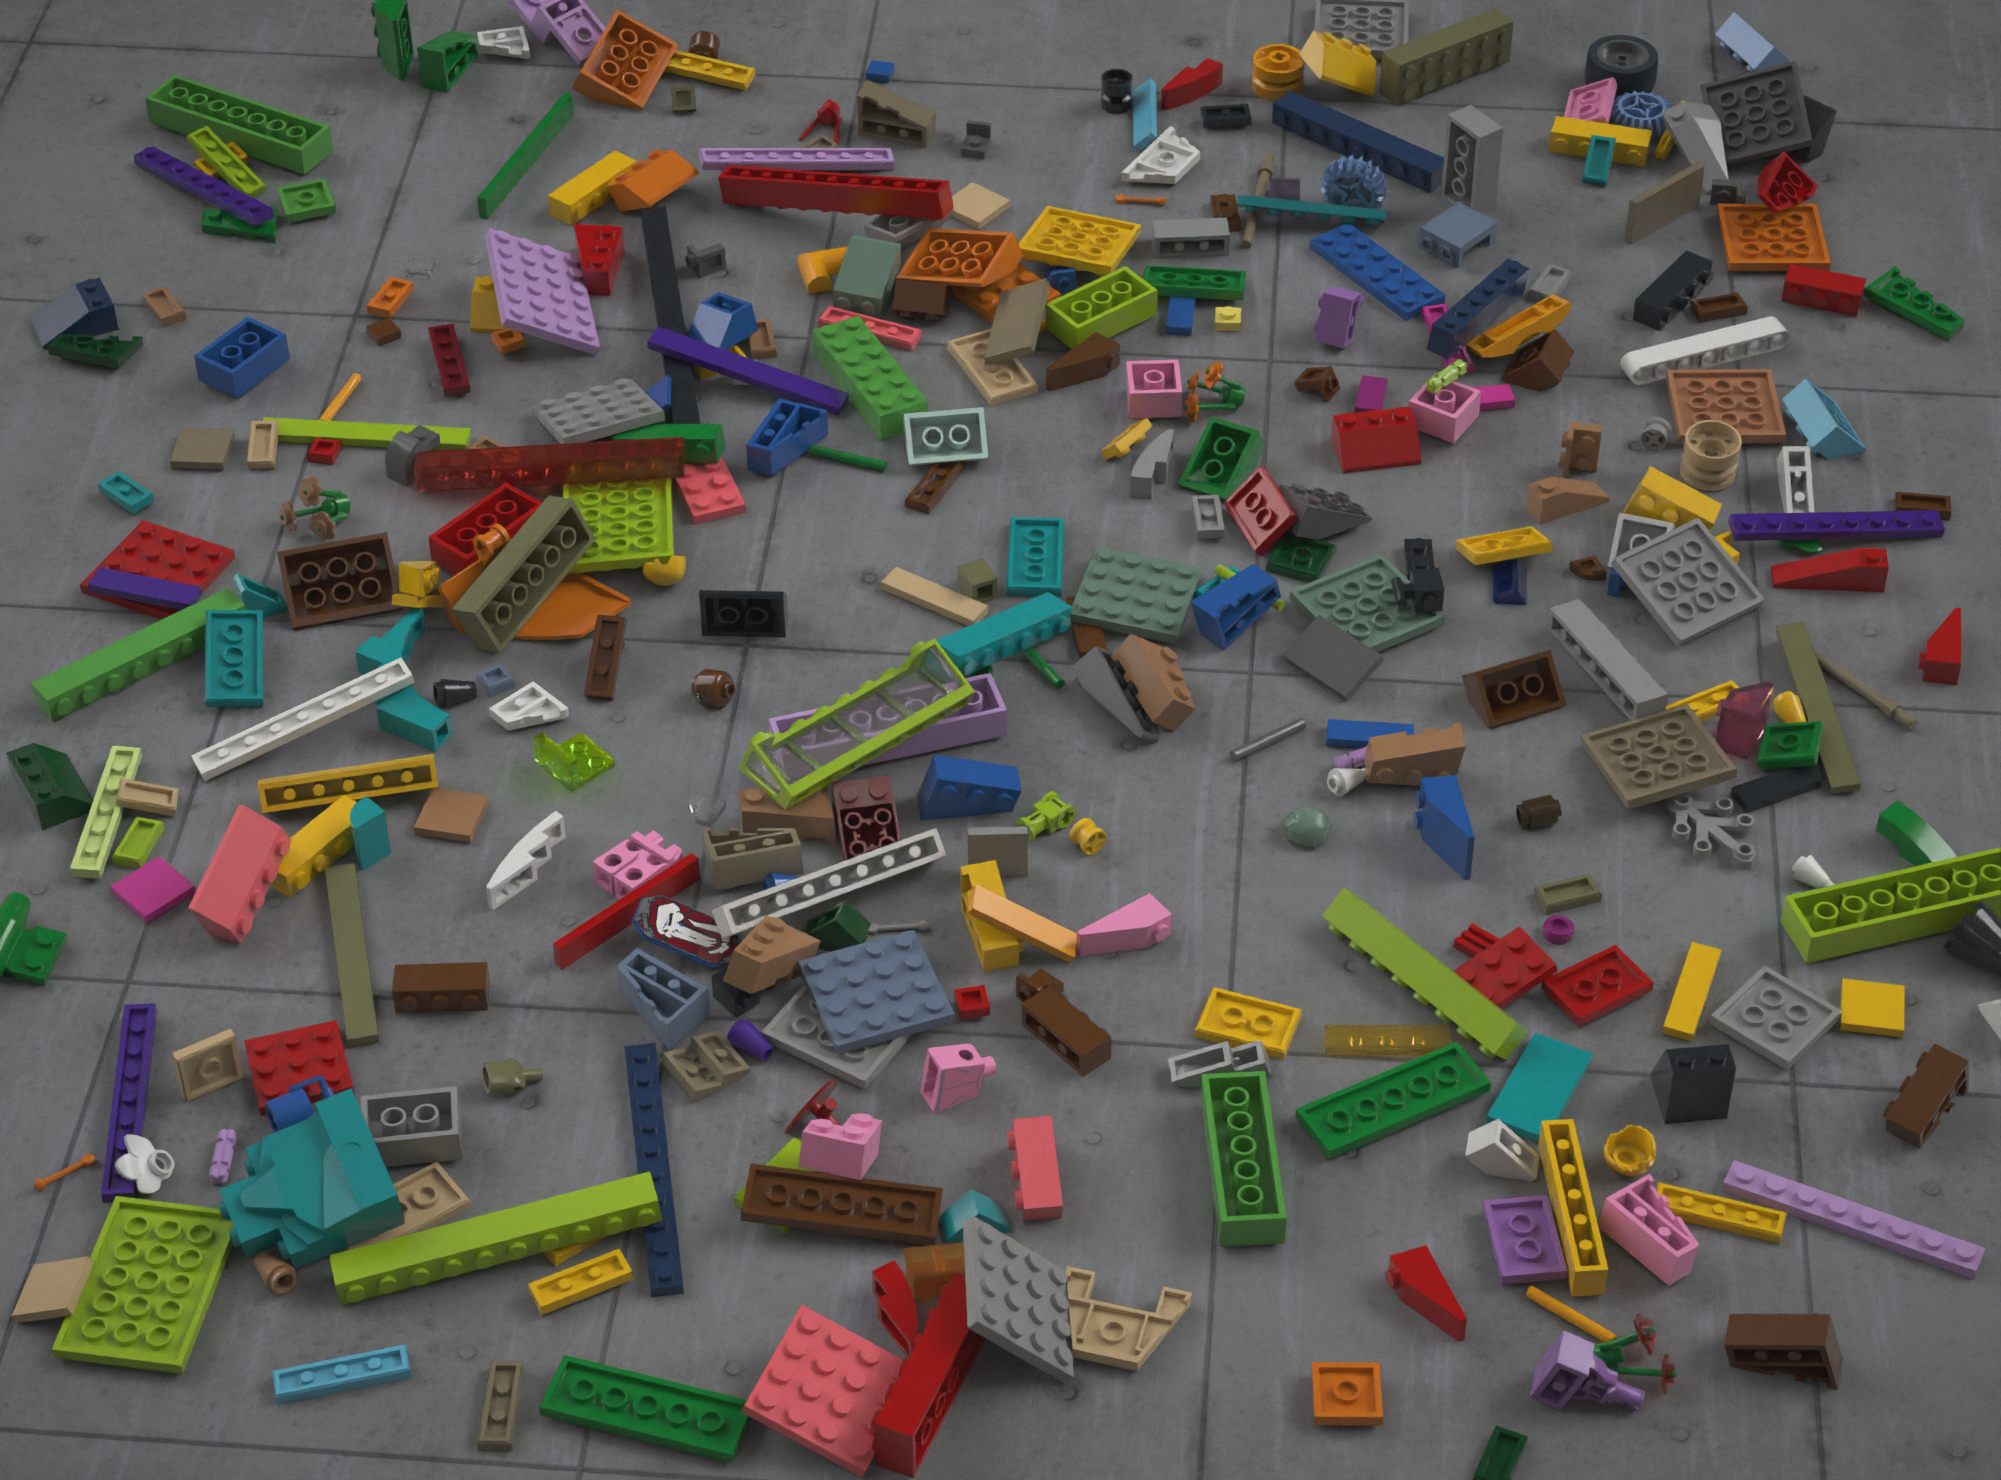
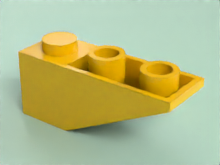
(418, 577)

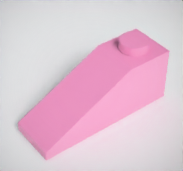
(1128, 928)

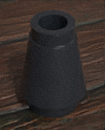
(453, 691)

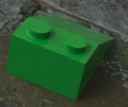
(1222, 458)

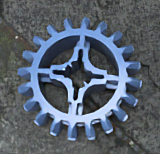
(1640, 112)
(1353, 183)

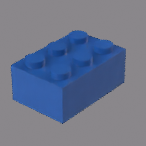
(242, 357)

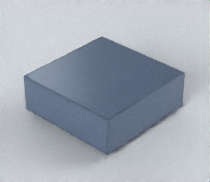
(496, 680)

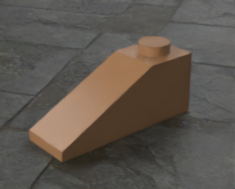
(1560, 497)

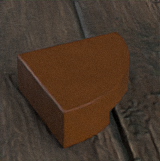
(1588, 568)

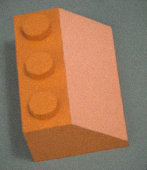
(650, 180)

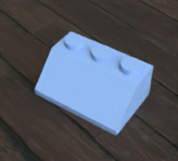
(1748, 45)

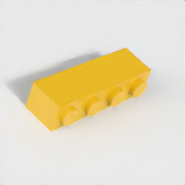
(1573, 138)
(588, 189)
(316, 847)

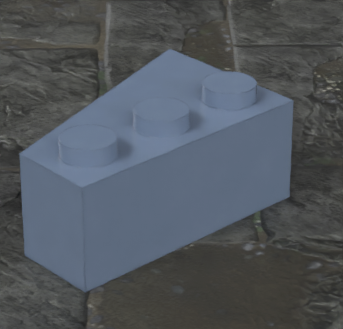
(662, 996)

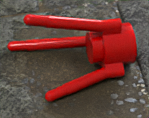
(826, 114)

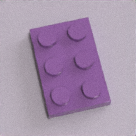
(1524, 1239)

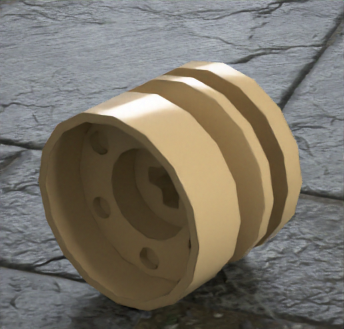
(1710, 455)

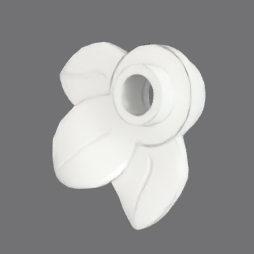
(144, 1164)

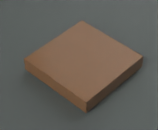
(451, 815)

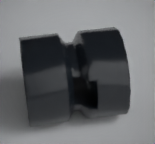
(1116, 91)

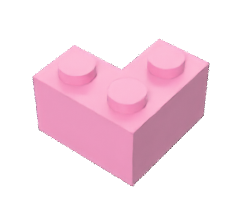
(841, 1149)

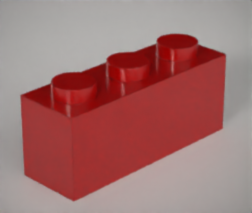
(1823, 289)

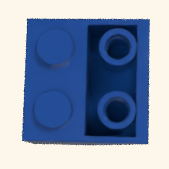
(723, 321)

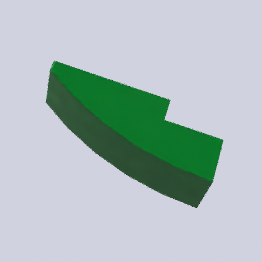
(1913, 835)

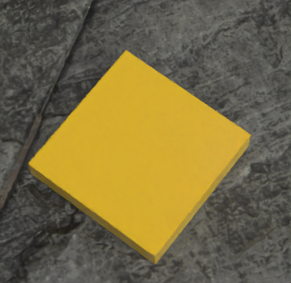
(1872, 1007)

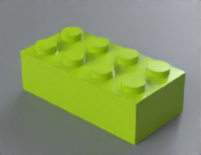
(1101, 307)

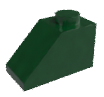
(838, 927)

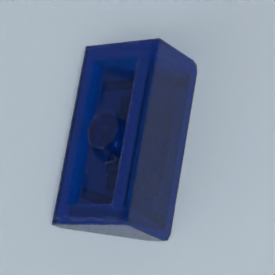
(1510, 582)

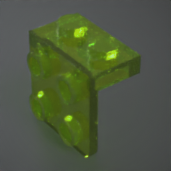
(573, 760)

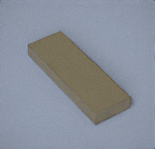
(501, 1406)

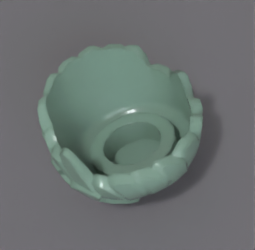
(1307, 826)

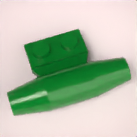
(26, 952)

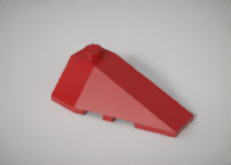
(1784, 184)
(1841, 571)

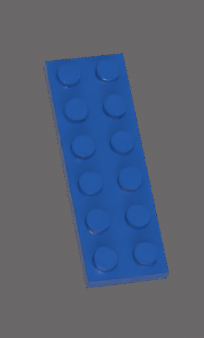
(1376, 271)

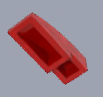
(1192, 84)
(896, 1305)

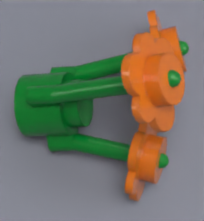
(1231, 395)

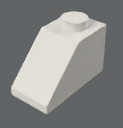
(1501, 1152)

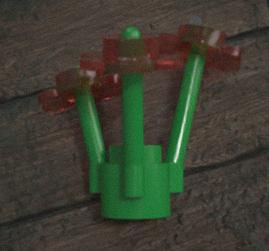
(1612, 1353)

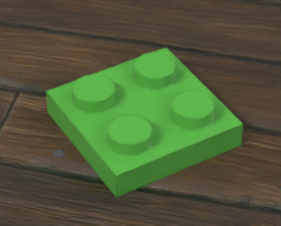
(306, 200)

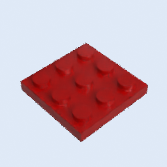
(296, 1056)

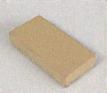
(262, 444)
(147, 797)

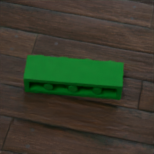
(702, 441)

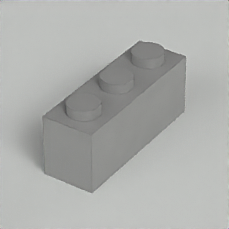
(1190, 237)

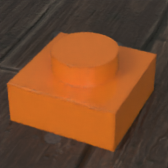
(507, 340)

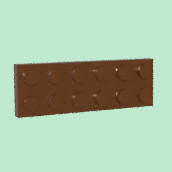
(842, 1204)

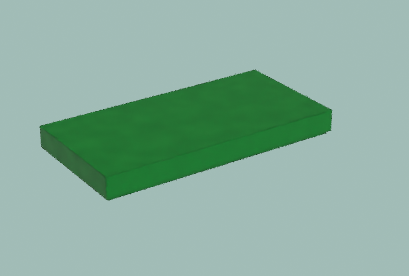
(1196, 282)

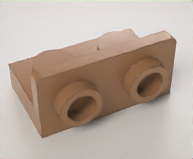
(1581, 446)

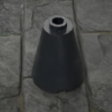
(1978, 939)

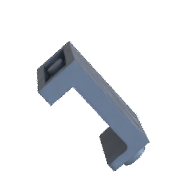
(1456, 232)

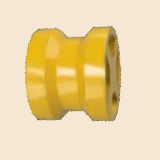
(1088, 836)

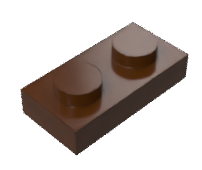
(1225, 207)

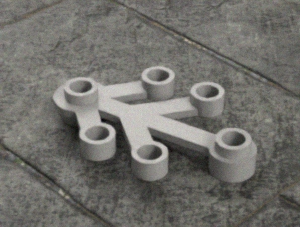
(1685, 807)

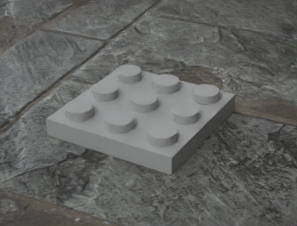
(1775, 1017)

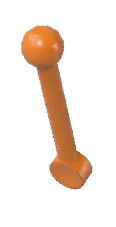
(1120, 199)
(88, 1160)

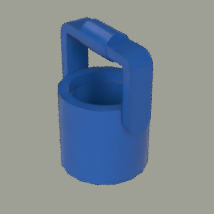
(295, 1105)

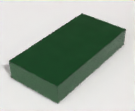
(1501, 1455)

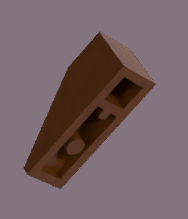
(1085, 362)

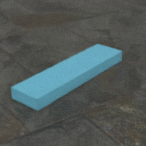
(1144, 115)
(341, 1374)

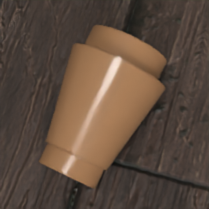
(275, 1273)

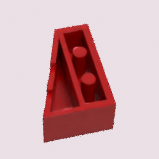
(600, 256)

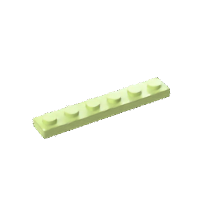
(104, 814)

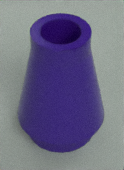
(749, 1040)

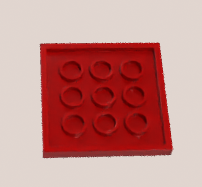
(163, 555)

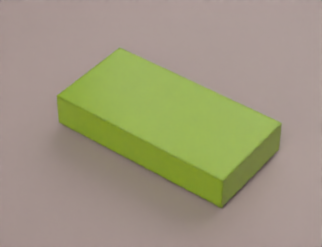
(138, 842)

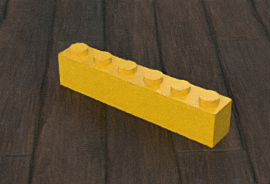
(351, 781)
(1573, 1208)

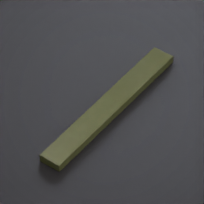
(1818, 706)
(351, 955)

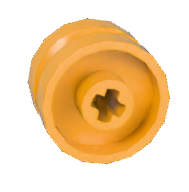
(1277, 71)

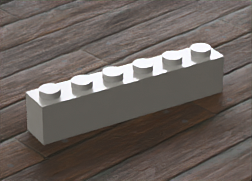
(1606, 660)

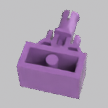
(1337, 316)
(1576, 1373)

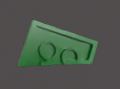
(223, 223)

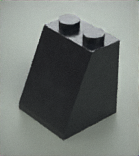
(1694, 1083)

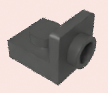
(976, 140)
(1727, 192)
(706, 260)

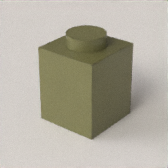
(977, 581)

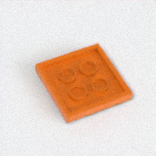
(985, 299)

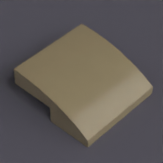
(705, 1065)

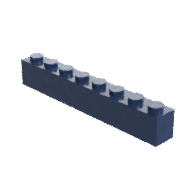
(1359, 139)

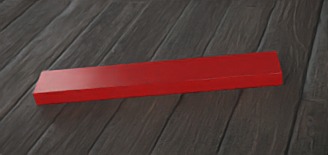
(620, 914)

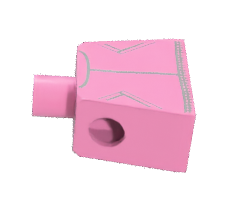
(953, 1075)

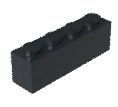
(1673, 290)

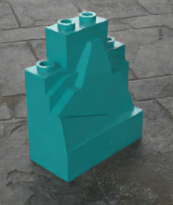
(313, 1187)

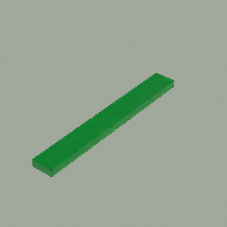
(525, 156)

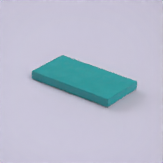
(1035, 556)
(234, 658)
(1540, 1085)

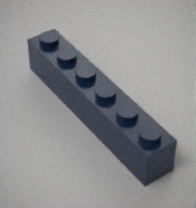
(1478, 309)

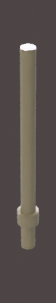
(1265, 173)
(1889, 707)

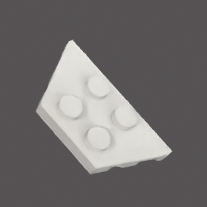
(1163, 160)

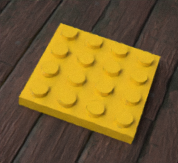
(1078, 240)

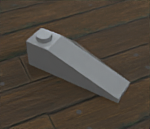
(1698, 138)

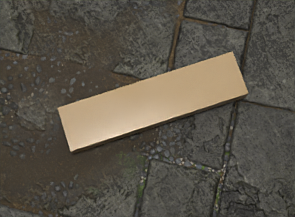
(934, 597)

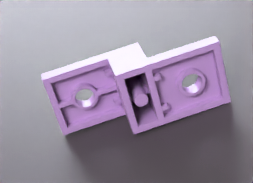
(562, 21)

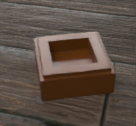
(383, 331)

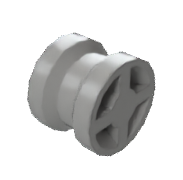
(1658, 439)

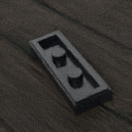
(1775, 787)

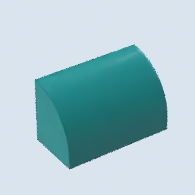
(369, 832)

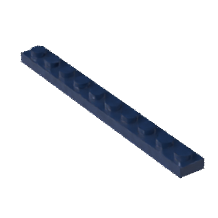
(652, 1156)

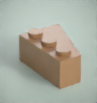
(809, 817)
(768, 954)

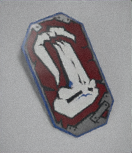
(683, 931)

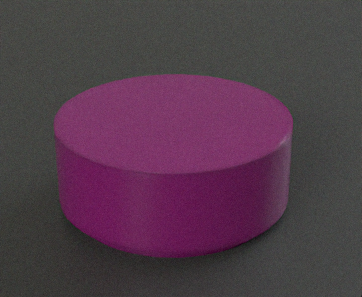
(1558, 930)

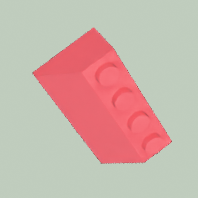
(239, 875)

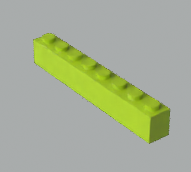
(1425, 974)

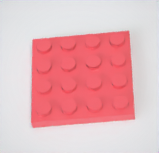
(825, 1389)

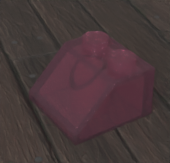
(1743, 718)

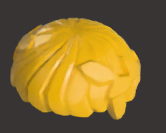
(1630, 1151)

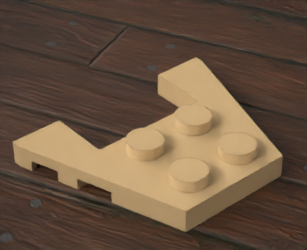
(1116, 1332)

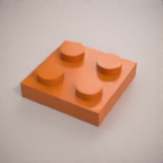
(1347, 1393)

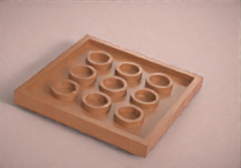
(1733, 396)

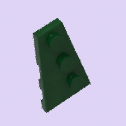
(105, 352)

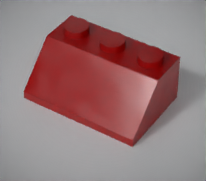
(1376, 439)

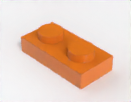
(390, 297)

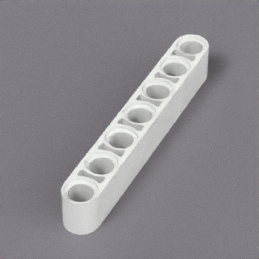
(1705, 350)

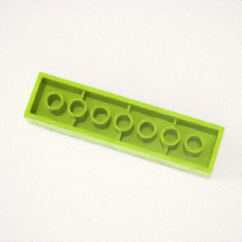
(1892, 905)

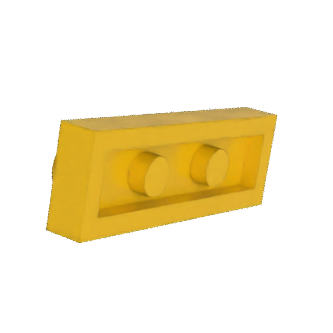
(580, 1281)

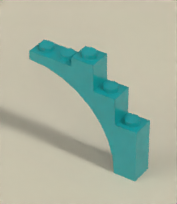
(404, 711)

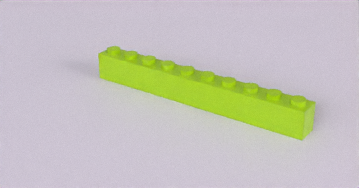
(495, 1238)

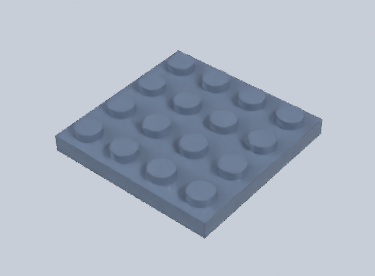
(875, 991)

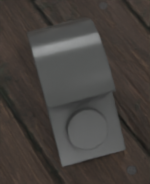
(403, 451)

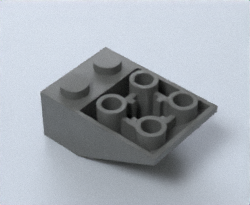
(1322, 512)

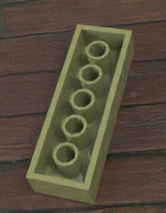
(1446, 56)
(524, 574)

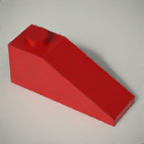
(1943, 652)
(1425, 1290)

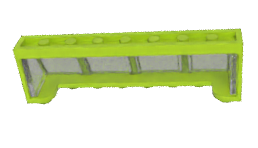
(857, 726)

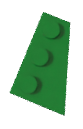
(446, 59)

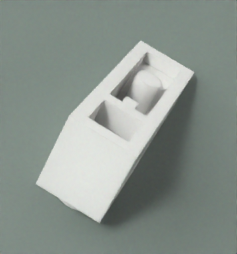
(1795, 479)

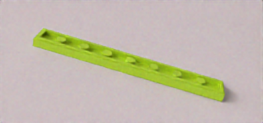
(363, 433)

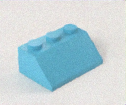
(1821, 422)

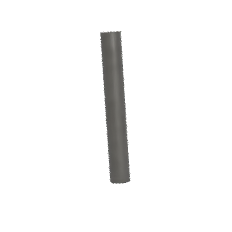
(1268, 739)

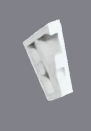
(504, 42)
(528, 708)

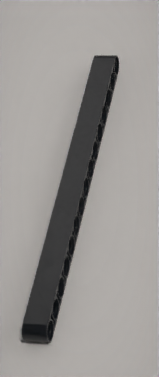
(669, 311)

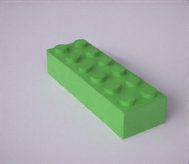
(869, 375)
(1243, 1159)

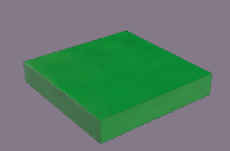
(1790, 745)

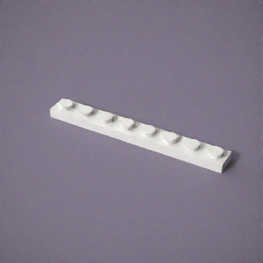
(302, 719)

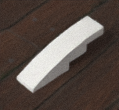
(521, 864)

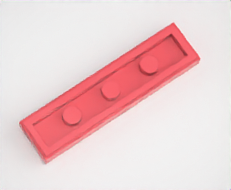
(885, 331)

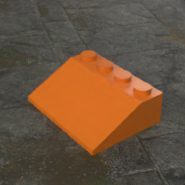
(625, 63)
(962, 257)

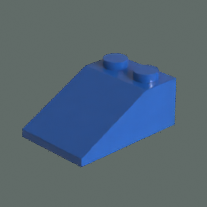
(1445, 822)

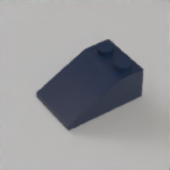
(77, 311)

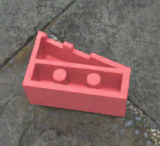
(1035, 1168)

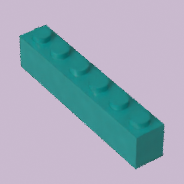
(1007, 633)

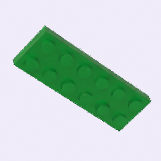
(1392, 1100)
(646, 1408)

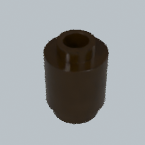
(1538, 812)

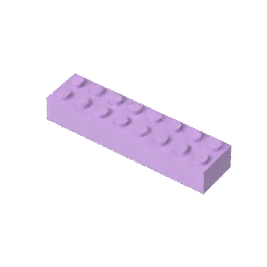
(978, 721)

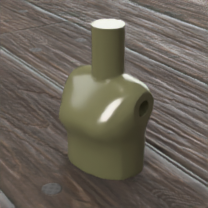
(507, 1076)

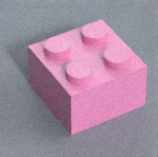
(1153, 389)
(1447, 411)

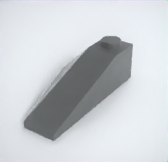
(1106, 684)

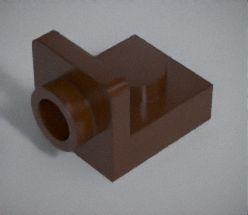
(1319, 379)
(1040, 980)

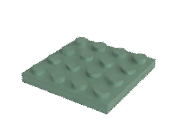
(1136, 594)
(1364, 604)

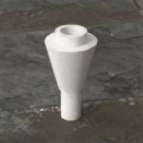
(1343, 780)
(1810, 872)

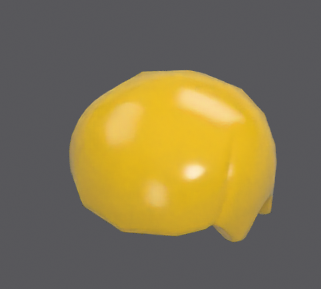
(665, 574)

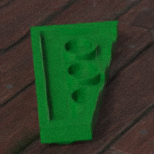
(1908, 301)

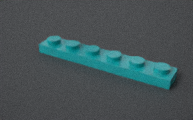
(1322, 211)

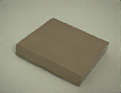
(202, 449)

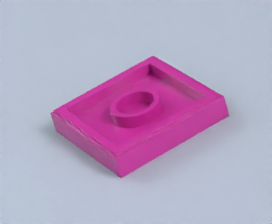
(153, 889)

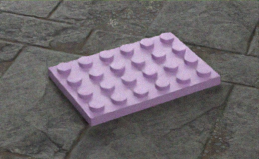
(541, 291)

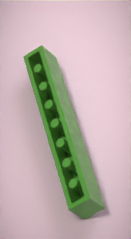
(129, 658)

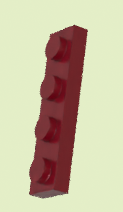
(449, 360)

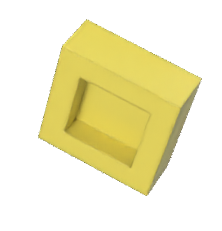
(1227, 319)

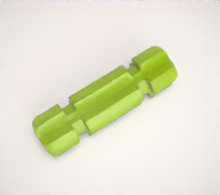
(1446, 376)

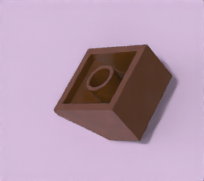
(922, 299)
(1539, 362)

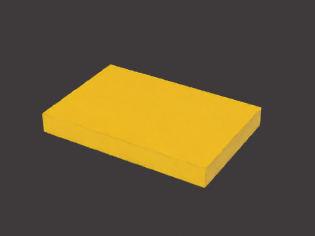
(1504, 545)
(1248, 1019)

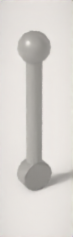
(922, 925)

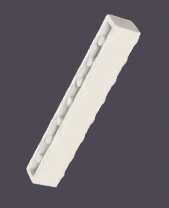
(829, 882)

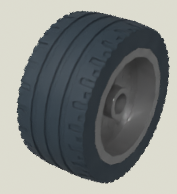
(1625, 59)

